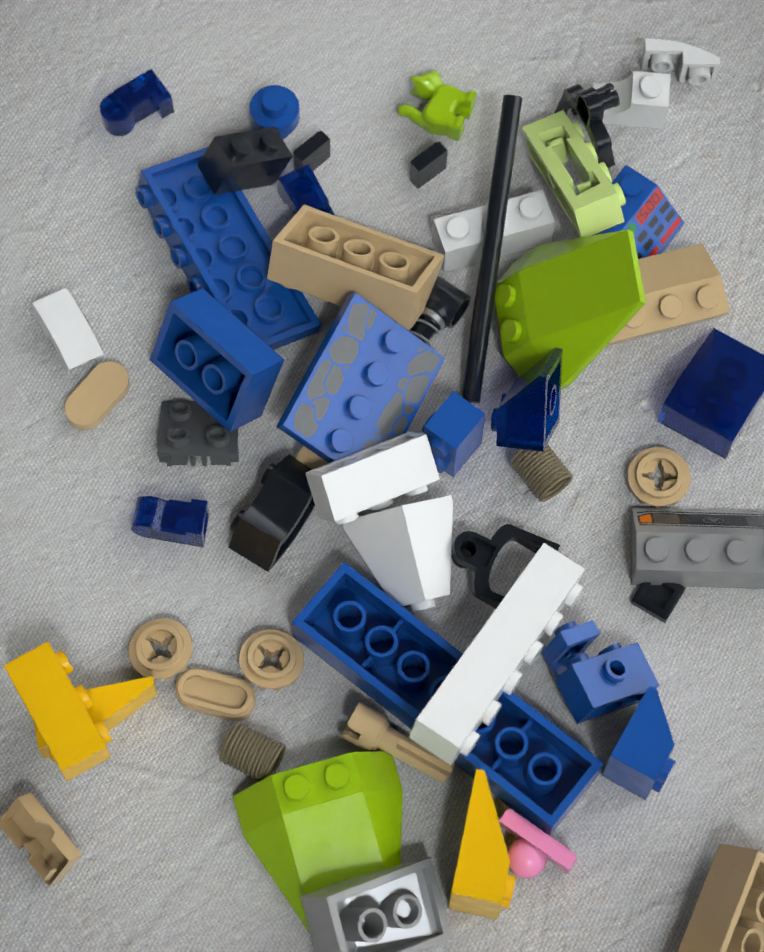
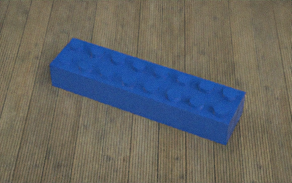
(403, 665)

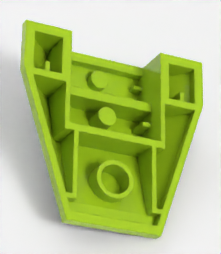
(568, 299)
(324, 822)

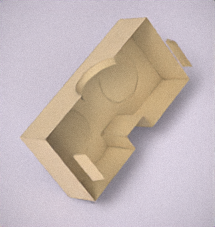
(33, 828)

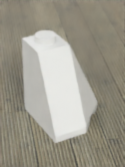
(408, 550)

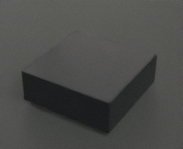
(313, 151)
(428, 164)
(658, 599)

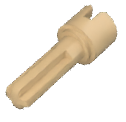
(371, 730)

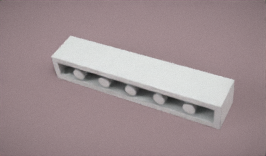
(496, 655)

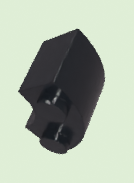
(275, 515)

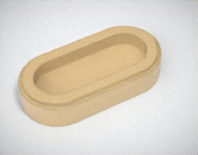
(97, 395)
(215, 694)

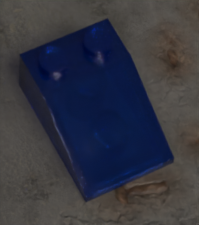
(716, 393)

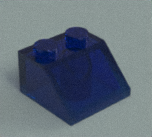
(531, 406)

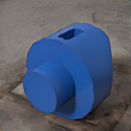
(276, 108)

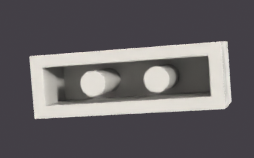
(462, 233)
(373, 477)

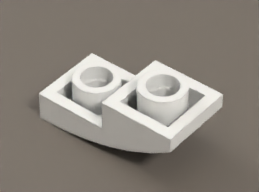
(692, 63)
(67, 328)

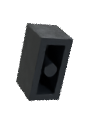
(244, 160)

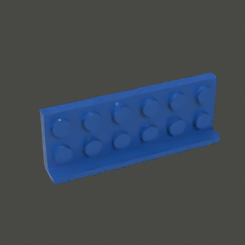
(223, 249)

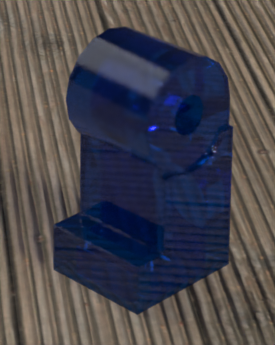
(134, 103)
(301, 189)
(171, 520)

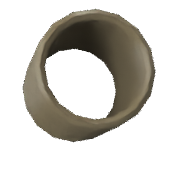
(541, 472)
(252, 752)

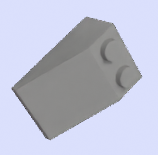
(379, 911)

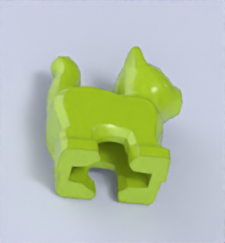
(443, 105)

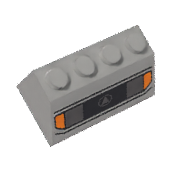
(697, 547)

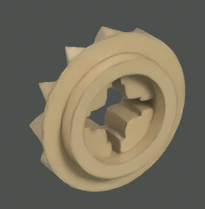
(672, 467)
(160, 632)
(272, 644)

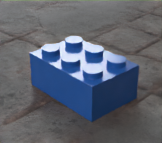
(216, 359)

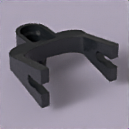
(590, 108)
(484, 554)

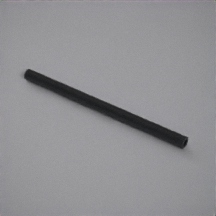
(491, 248)

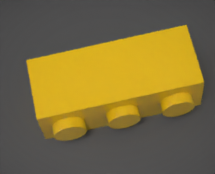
(59, 710)

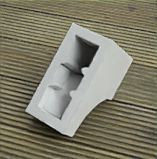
(642, 100)

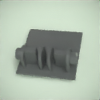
(193, 432)

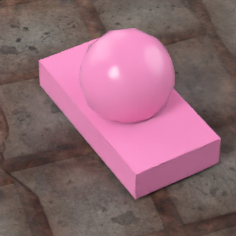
(533, 848)

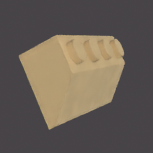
(340, 257)
(679, 292)
(729, 905)

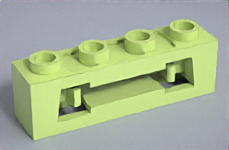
(598, 200)

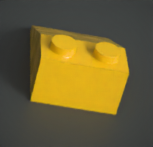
(483, 862)

